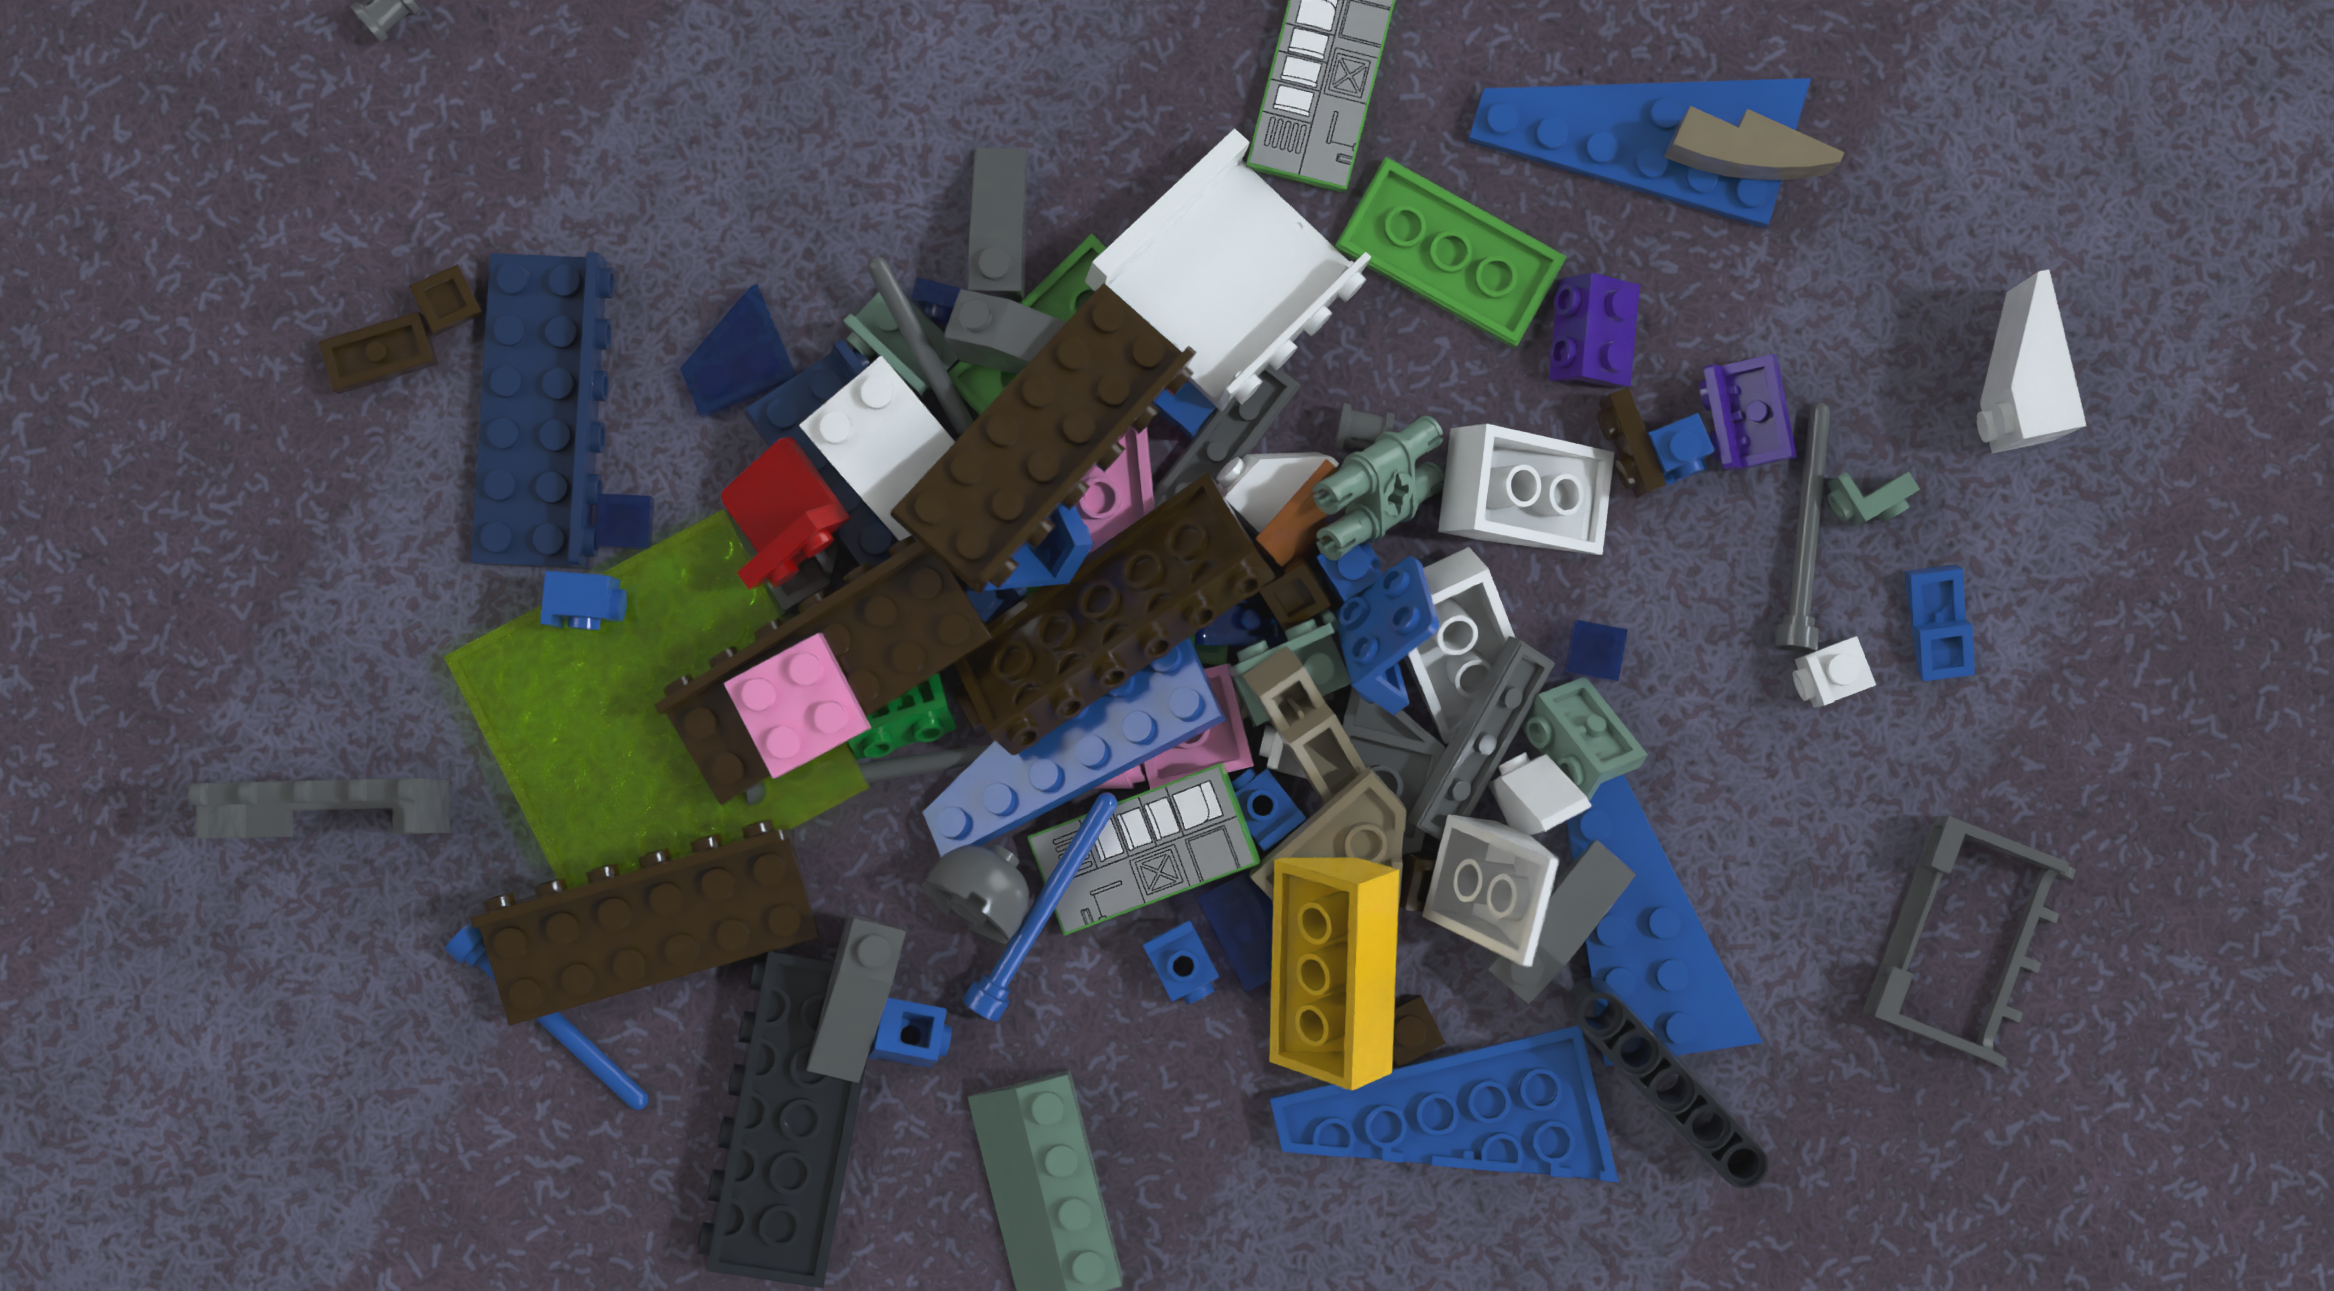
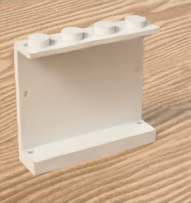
(1227, 273)

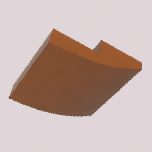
(1295, 526)

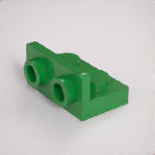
(912, 718)

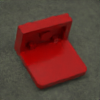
(783, 513)

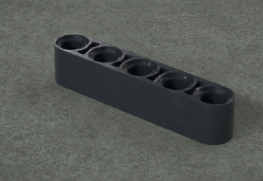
(1681, 1102)

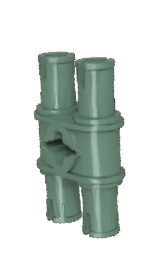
(1379, 487)

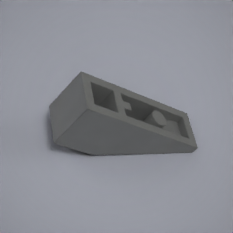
(998, 223)
(998, 331)
(1573, 910)
(855, 997)

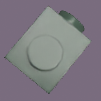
(1884, 502)

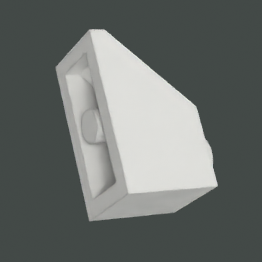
(1265, 483)
(1536, 794)

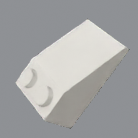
(2030, 376)
(879, 438)
(1525, 489)
(1467, 643)
(1491, 886)

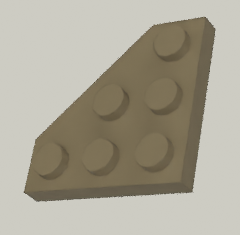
(1356, 823)

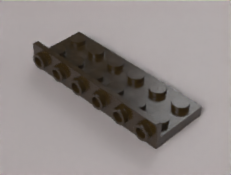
(1043, 440)
(1114, 616)
(885, 630)
(646, 921)

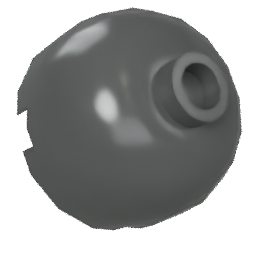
(981, 889)

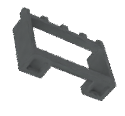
(268, 807)
(1939, 858)

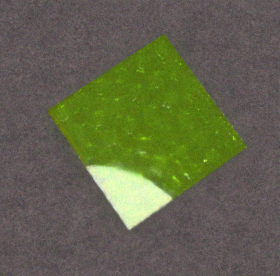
(580, 722)

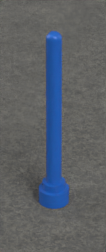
(470, 948)
(990, 994)

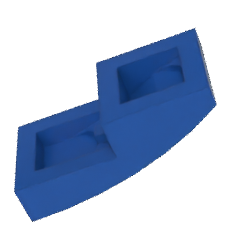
(1939, 622)

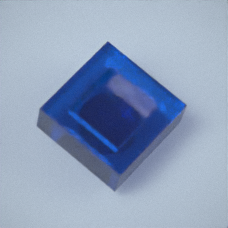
(935, 298)
(624, 521)
(1595, 650)

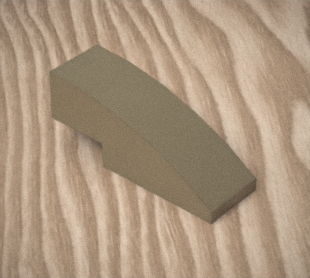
(1750, 149)
(1305, 723)

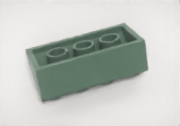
(1046, 1186)

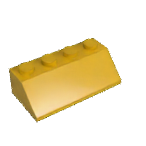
(1334, 968)

